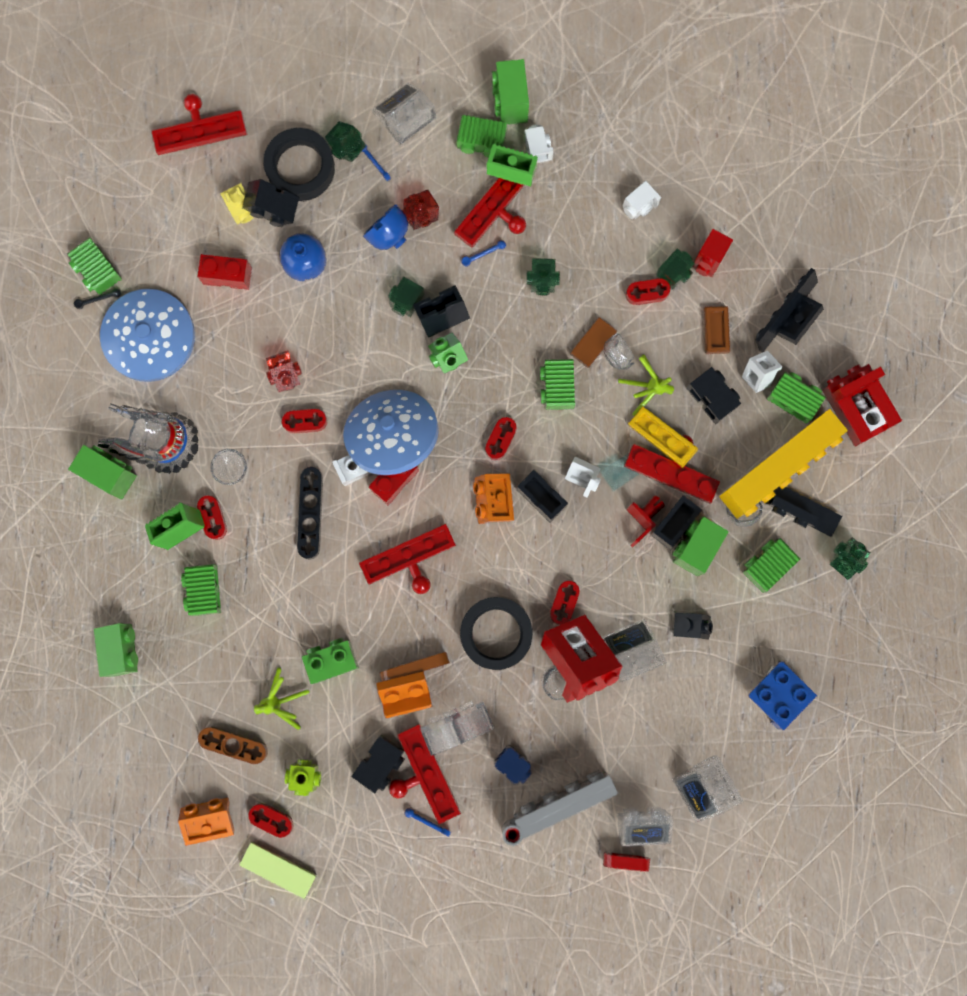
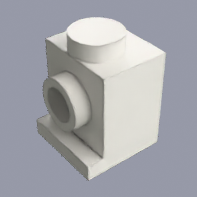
(538, 143)
(641, 201)
(761, 371)
(345, 474)

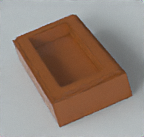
(717, 330)
(593, 342)

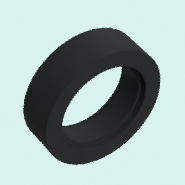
(296, 137)
(513, 609)

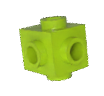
(311, 773)

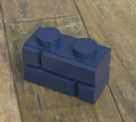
(513, 765)

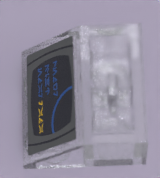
(405, 112)
(635, 649)
(707, 789)
(644, 827)

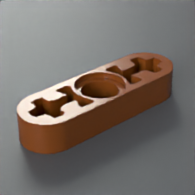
(416, 666)
(213, 746)

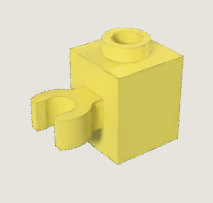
(234, 200)

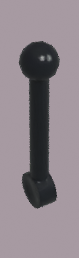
(80, 304)

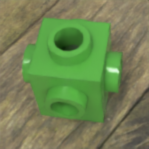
(447, 353)

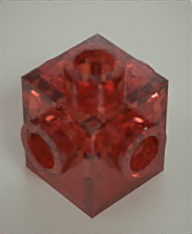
(420, 209)
(283, 371)

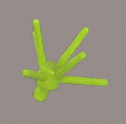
(655, 385)
(272, 704)

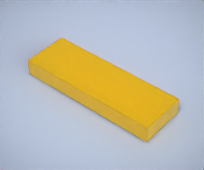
(663, 437)

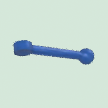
(386, 176)
(466, 261)
(410, 813)

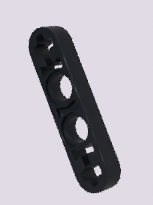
(313, 513)

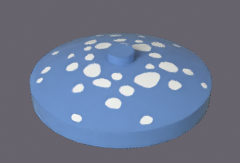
(147, 335)
(391, 432)

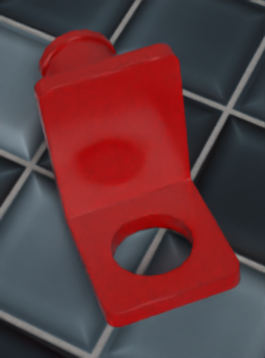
(644, 515)

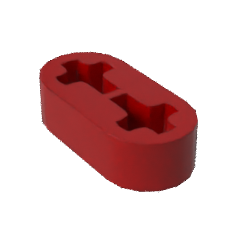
(647, 286)
(304, 415)
(495, 436)
(217, 516)
(570, 604)
(268, 826)
(626, 862)

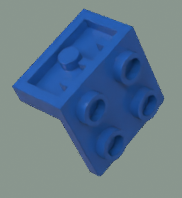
(782, 696)

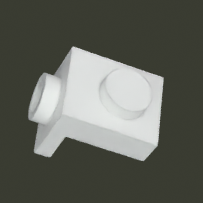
(584, 475)

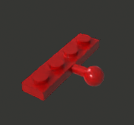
(199, 130)
(488, 210)
(671, 474)
(408, 556)
(427, 775)

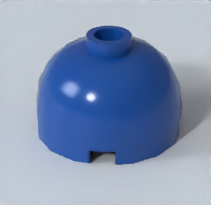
(388, 230)
(302, 257)

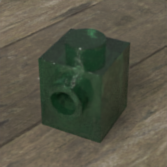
(676, 268)
(404, 296)

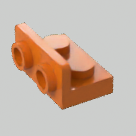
(493, 498)
(404, 694)
(205, 821)

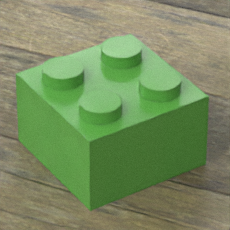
(510, 91)
(98, 469)
(700, 546)

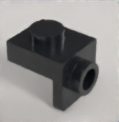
(692, 625)

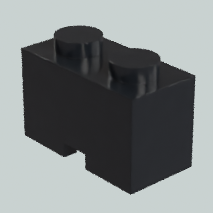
(266, 203)
(442, 311)
(715, 394)
(542, 496)
(676, 522)
(384, 758)

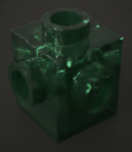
(345, 141)
(543, 276)
(850, 558)

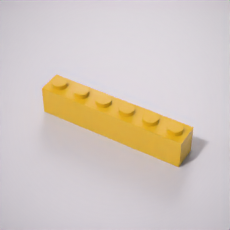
(784, 463)

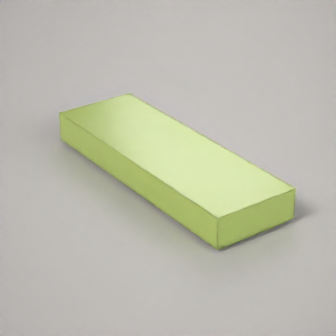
(278, 870)

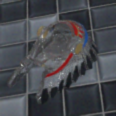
(156, 439)

